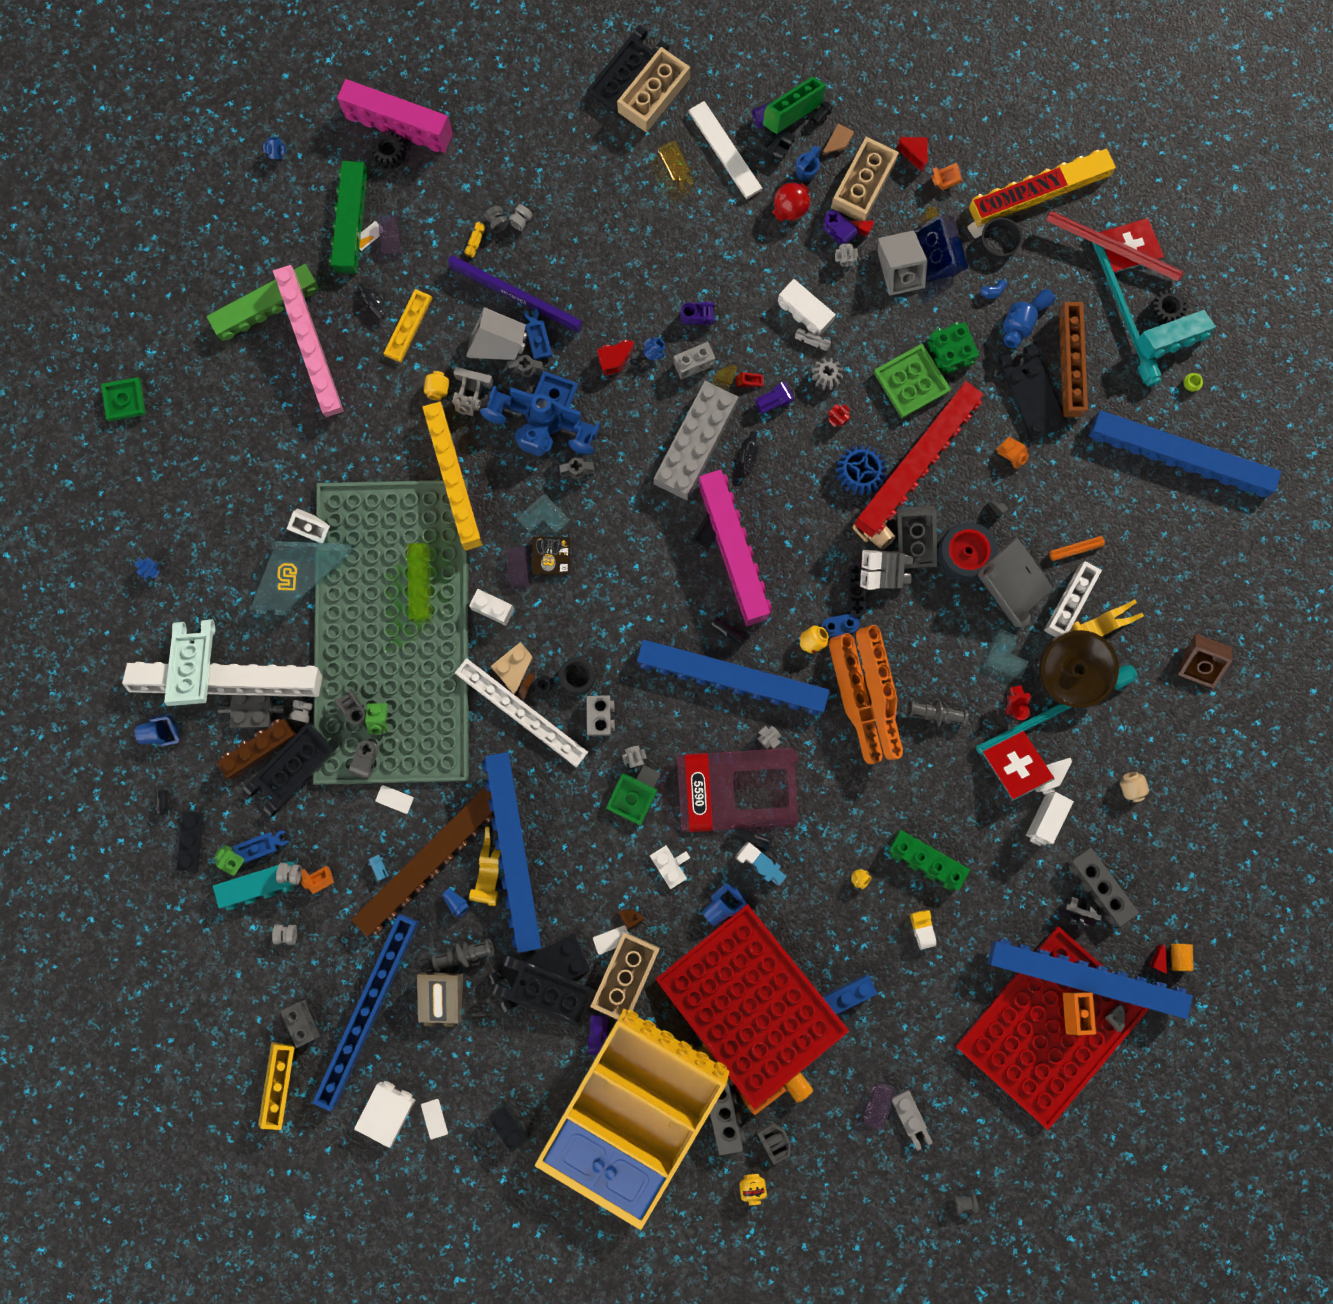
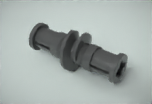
(937, 713)
(463, 955)

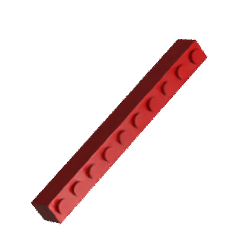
(919, 458)

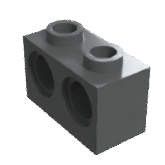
(300, 1023)

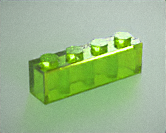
(419, 583)

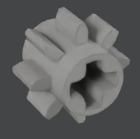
(846, 255)
(769, 737)
(634, 756)

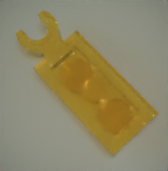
(676, 164)

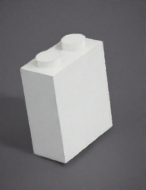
(1049, 819)
(385, 1113)

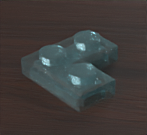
(543, 510)
(1001, 657)

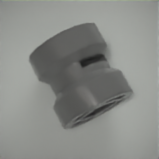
(496, 218)

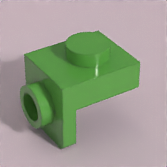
(376, 718)
(228, 860)

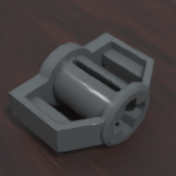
(526, 368)
(577, 470)
(775, 1142)

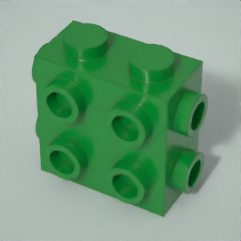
(952, 347)

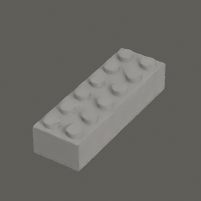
(696, 440)

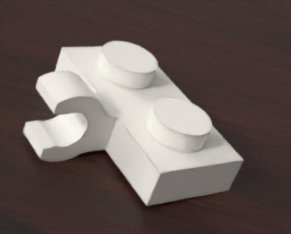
(669, 866)

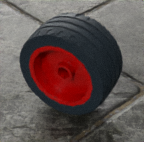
(952, 553)

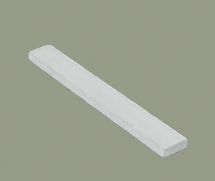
(521, 712)

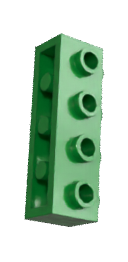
(794, 105)
(928, 860)

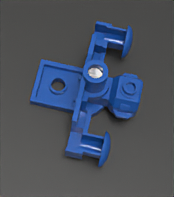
(543, 415)

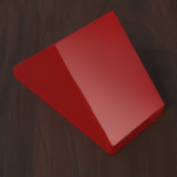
(915, 150)

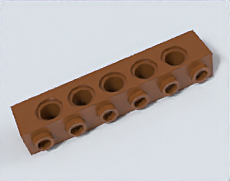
(1073, 359)

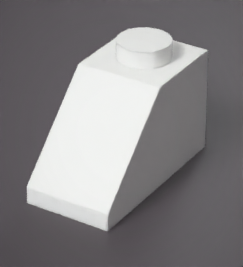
(308, 525)
(1059, 771)

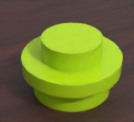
(1193, 382)

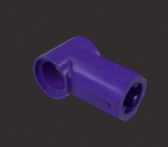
(778, 396)
(598, 1033)

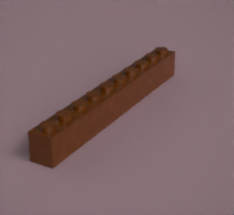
(425, 865)

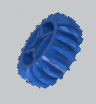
(853, 468)

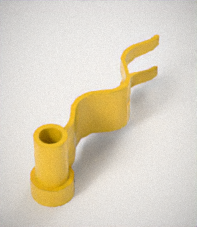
(1106, 623)
(488, 875)

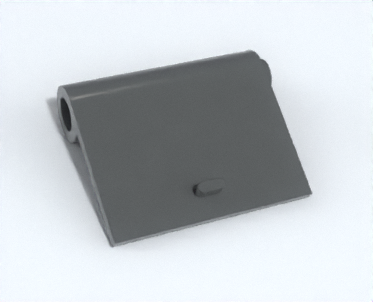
(1015, 582)

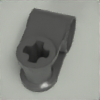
(350, 706)
(363, 761)

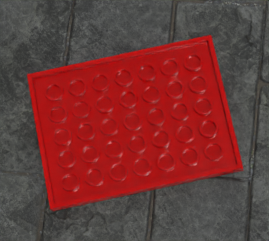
(752, 1006)
(1025, 1041)

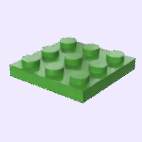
(912, 381)

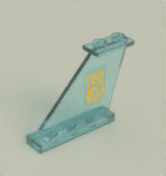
(293, 572)

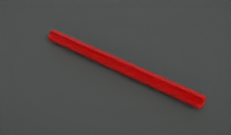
(1114, 245)

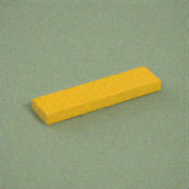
(408, 325)

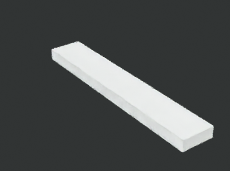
(725, 150)

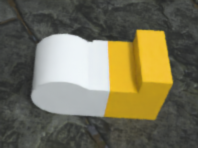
(923, 929)

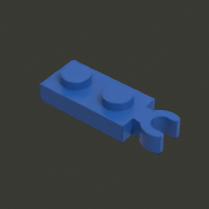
(538, 337)
(259, 846)

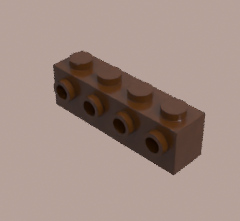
(256, 750)

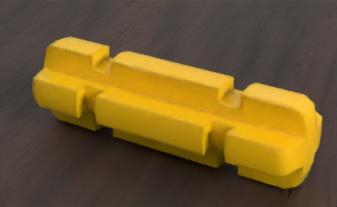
(474, 240)

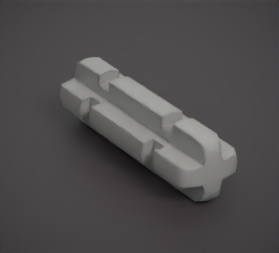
(812, 339)

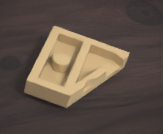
(513, 666)

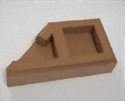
(838, 140)

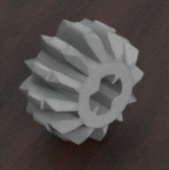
(830, 368)

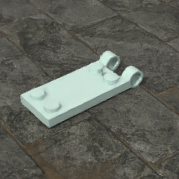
(189, 664)

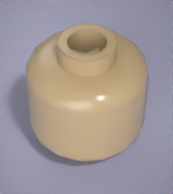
(1134, 786)

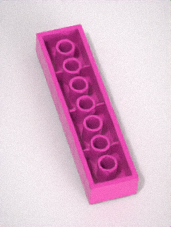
(733, 547)

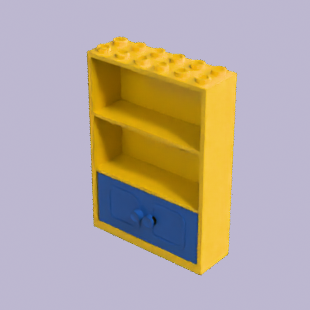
(633, 1118)

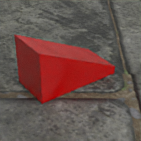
(863, 227)
(749, 380)
(1159, 959)

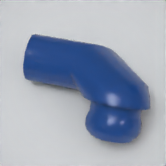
(993, 291)

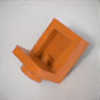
(947, 176)
(1013, 451)
(317, 880)

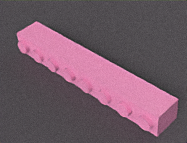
(308, 341)

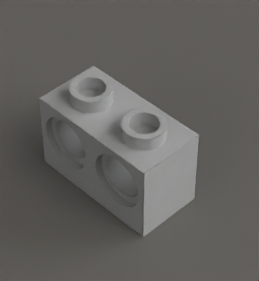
(694, 360)
(594, 716)

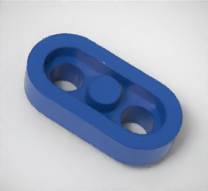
(840, 625)

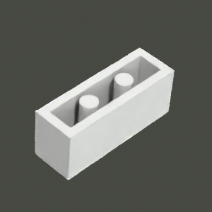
(806, 308)

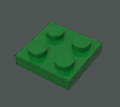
(123, 399)
(631, 799)

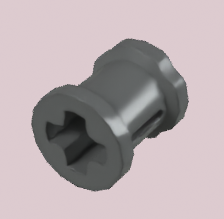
(966, 1204)

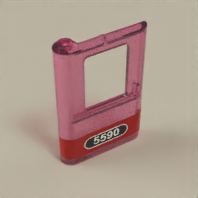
(708, 790)

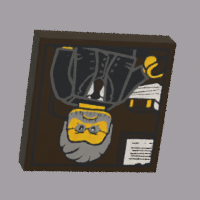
(551, 555)

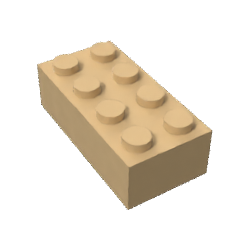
(653, 89)
(864, 180)
(625, 975)

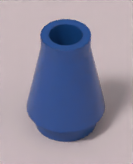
(1043, 299)
(456, 903)

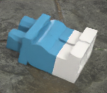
(761, 863)

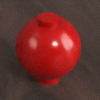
(791, 201)

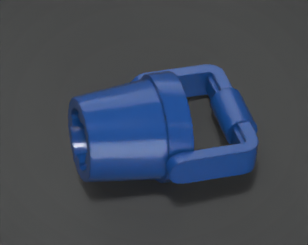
(808, 165)
(156, 731)
(719, 908)

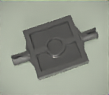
(251, 711)

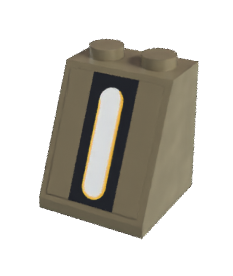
(439, 998)

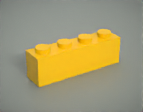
(276, 1086)

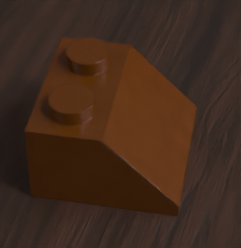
(1205, 661)

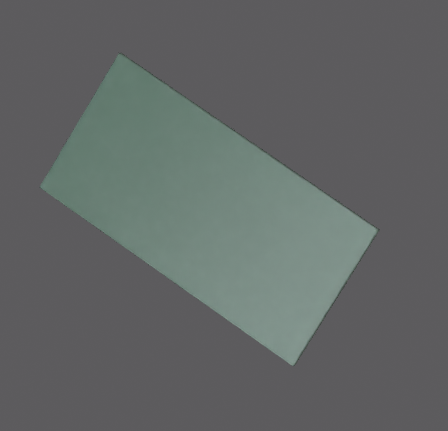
(374, 647)

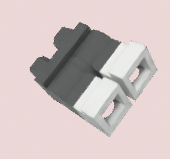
(891, 571)

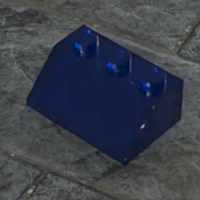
(941, 247)

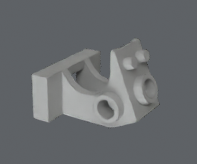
(473, 382)

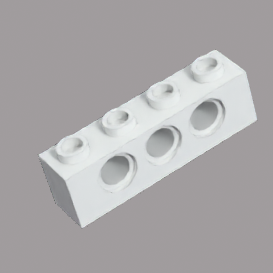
(1073, 599)

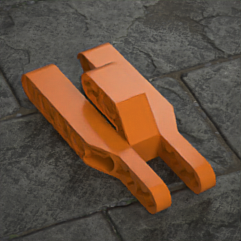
(880, 690)

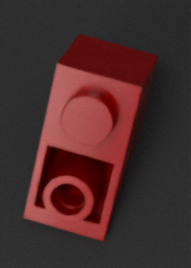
(615, 357)

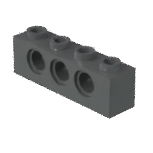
(1125, 909)
(727, 1141)

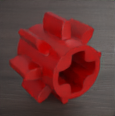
(839, 415)

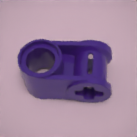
(840, 228)
(701, 312)

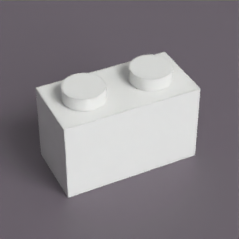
(491, 607)

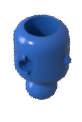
(1019, 323)

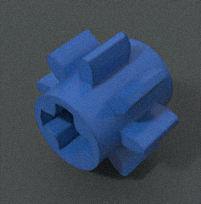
(274, 148)
(654, 348)
(147, 568)

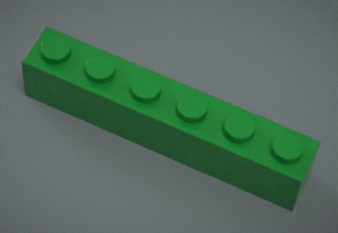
(348, 217)

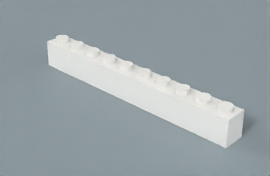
(232, 679)

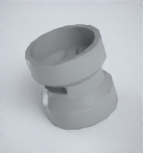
(520, 217)
(298, 715)
(288, 873)
(284, 934)

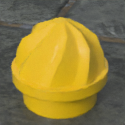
(860, 878)

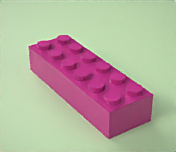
(395, 115)

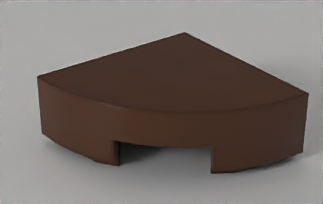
(523, 692)
(630, 917)

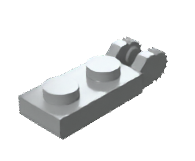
(910, 1117)

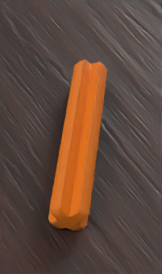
(1076, 548)

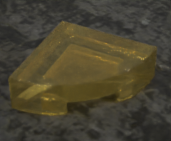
(931, 213)
(726, 375)

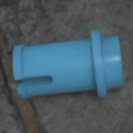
(378, 867)

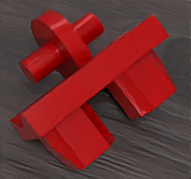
(1018, 703)

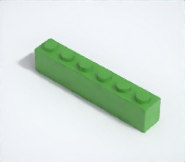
(257, 306)

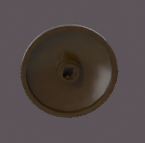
(1079, 668)

